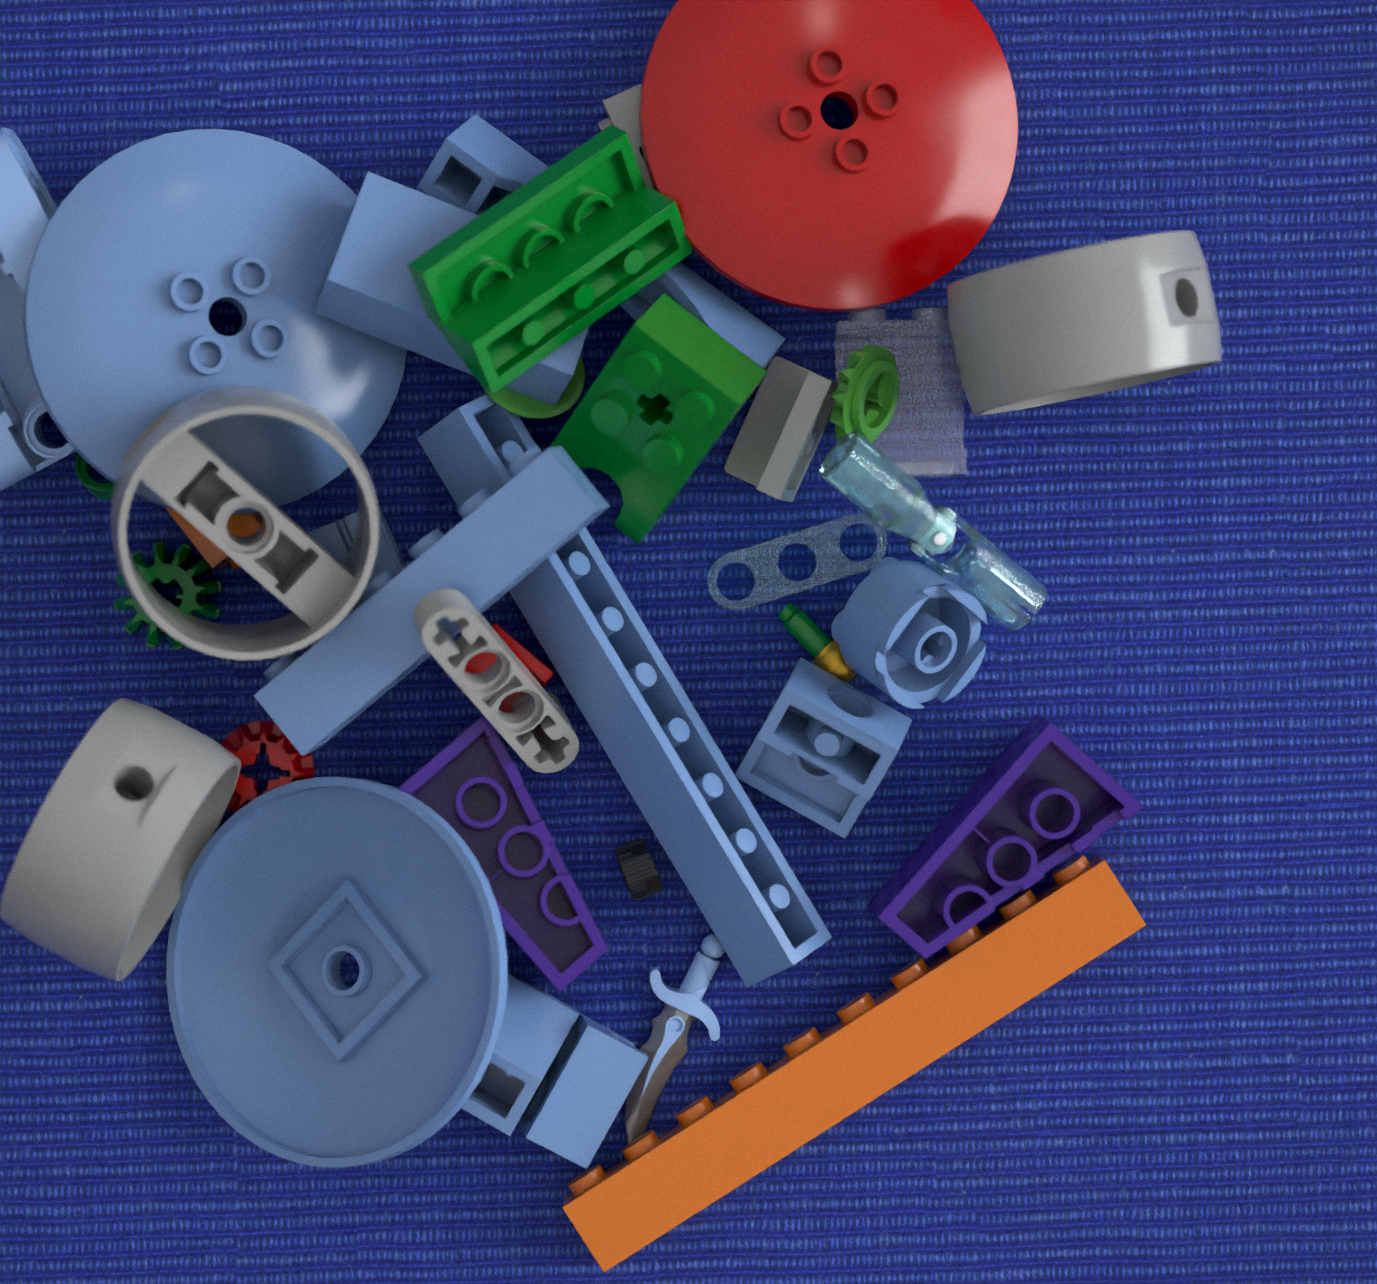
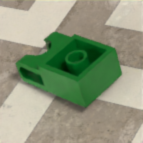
(658, 410)

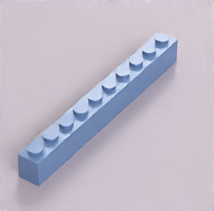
(642, 718)

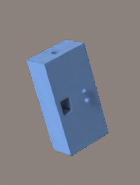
(377, 295)

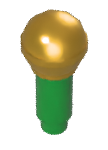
(816, 642)

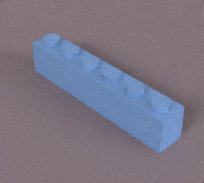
(481, 557)

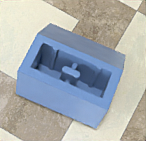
(527, 1044)

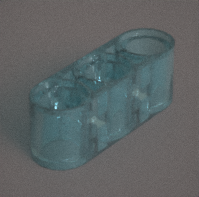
(819, 539)

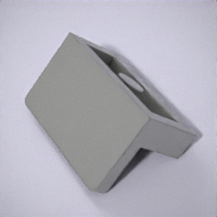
(782, 429)

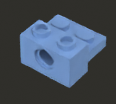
(823, 748)

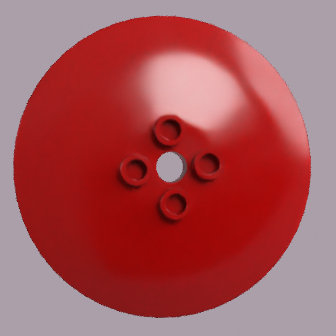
(814, 208)

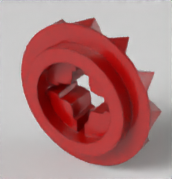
(247, 743)

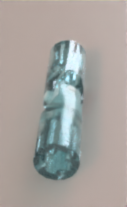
(900, 505)

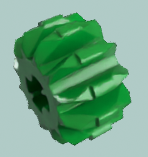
(171, 573)

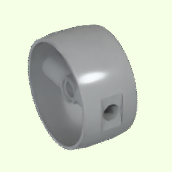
(1084, 322)
(277, 555)
(118, 838)

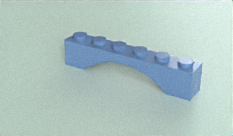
(484, 166)

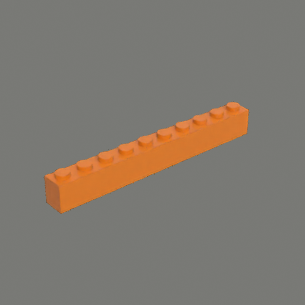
(851, 1061)

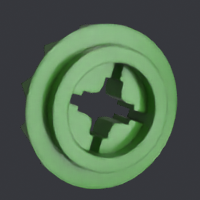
(866, 393)

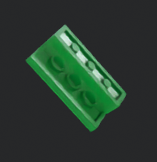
(549, 259)

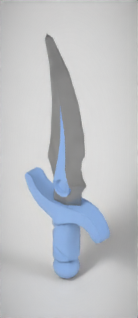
(670, 1033)

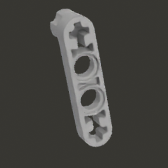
(541, 748)

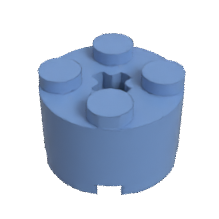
(911, 633)

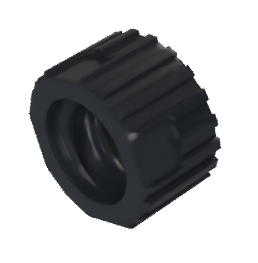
(638, 869)

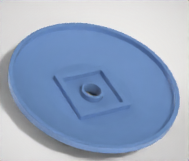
(128, 292)
(259, 986)

